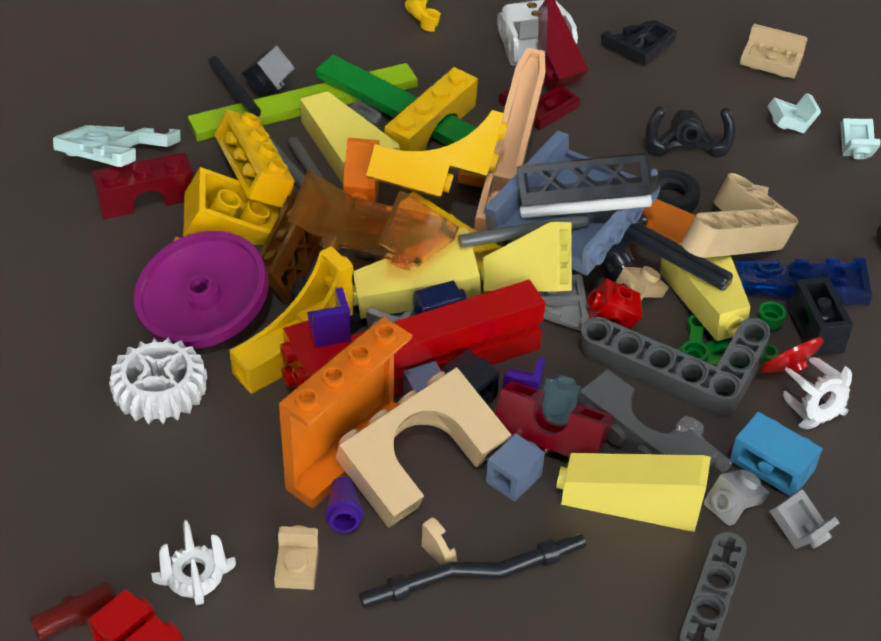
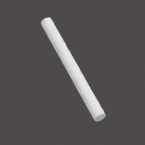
(585, 206)

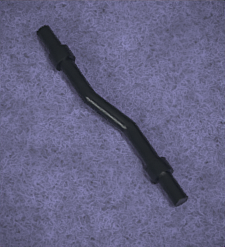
(401, 586)

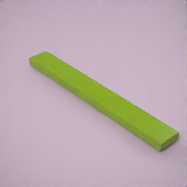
(287, 104)

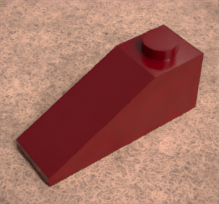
(562, 56)

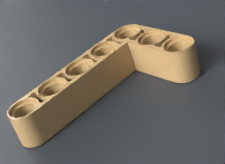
(745, 225)

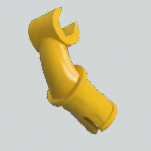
(428, 17)

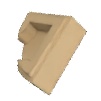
(434, 543)

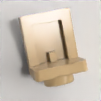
(644, 281)

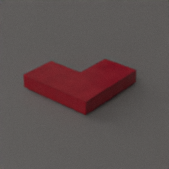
(551, 105)

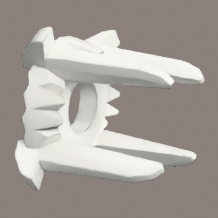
(810, 410)
(197, 585)

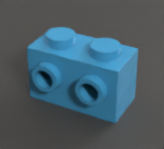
(775, 454)

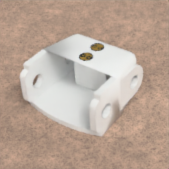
(519, 27)

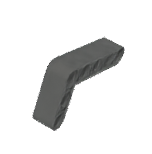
(679, 364)

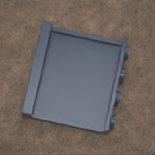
(588, 243)

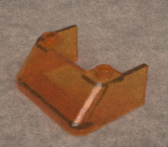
(401, 233)

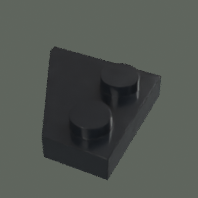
(641, 41)

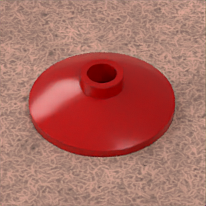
(794, 358)

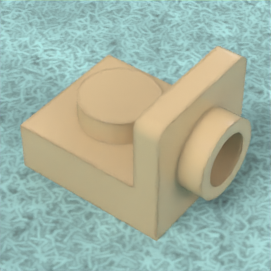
(297, 557)

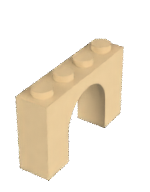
(446, 404)

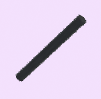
(234, 86)

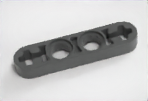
(712, 596)

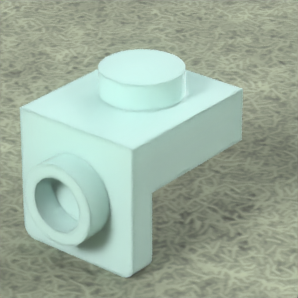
(793, 116)
(858, 138)

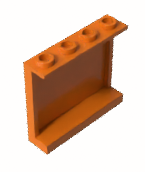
(332, 404)

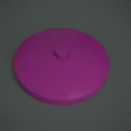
(201, 289)

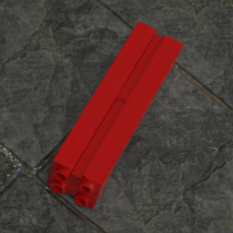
(490, 325)

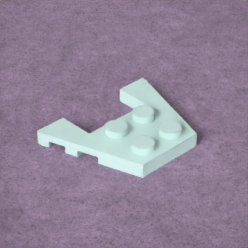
(111, 143)

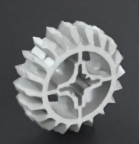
(157, 388)

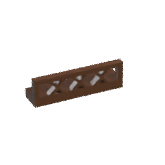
(280, 249)

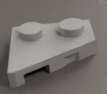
(567, 307)

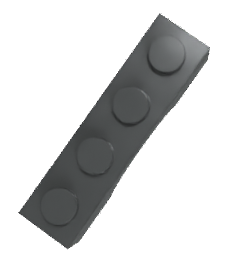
(615, 397)

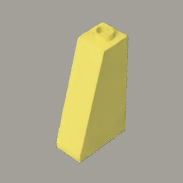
(332, 123)
(392, 288)
(715, 308)
(637, 486)

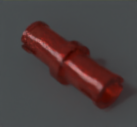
(71, 611)

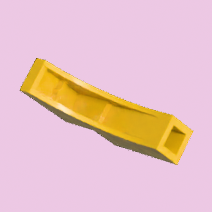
(428, 170)
(259, 359)

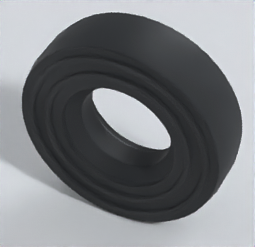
(682, 182)

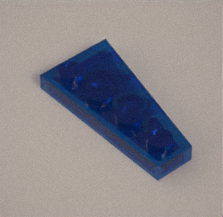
(774, 278)

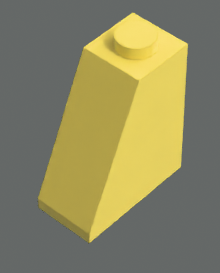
(538, 256)

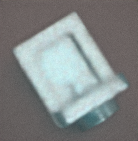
(560, 398)

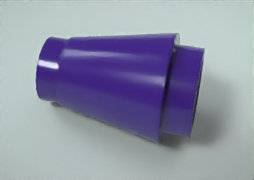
(343, 506)

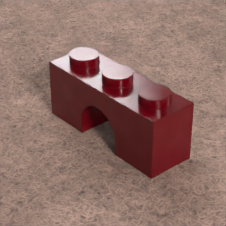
(120, 186)
(523, 414)

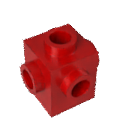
(615, 304)

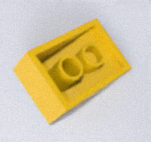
(221, 204)

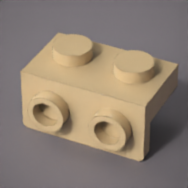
(774, 51)

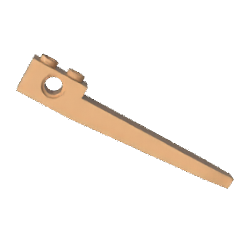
(520, 116)

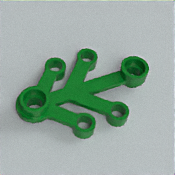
(769, 312)

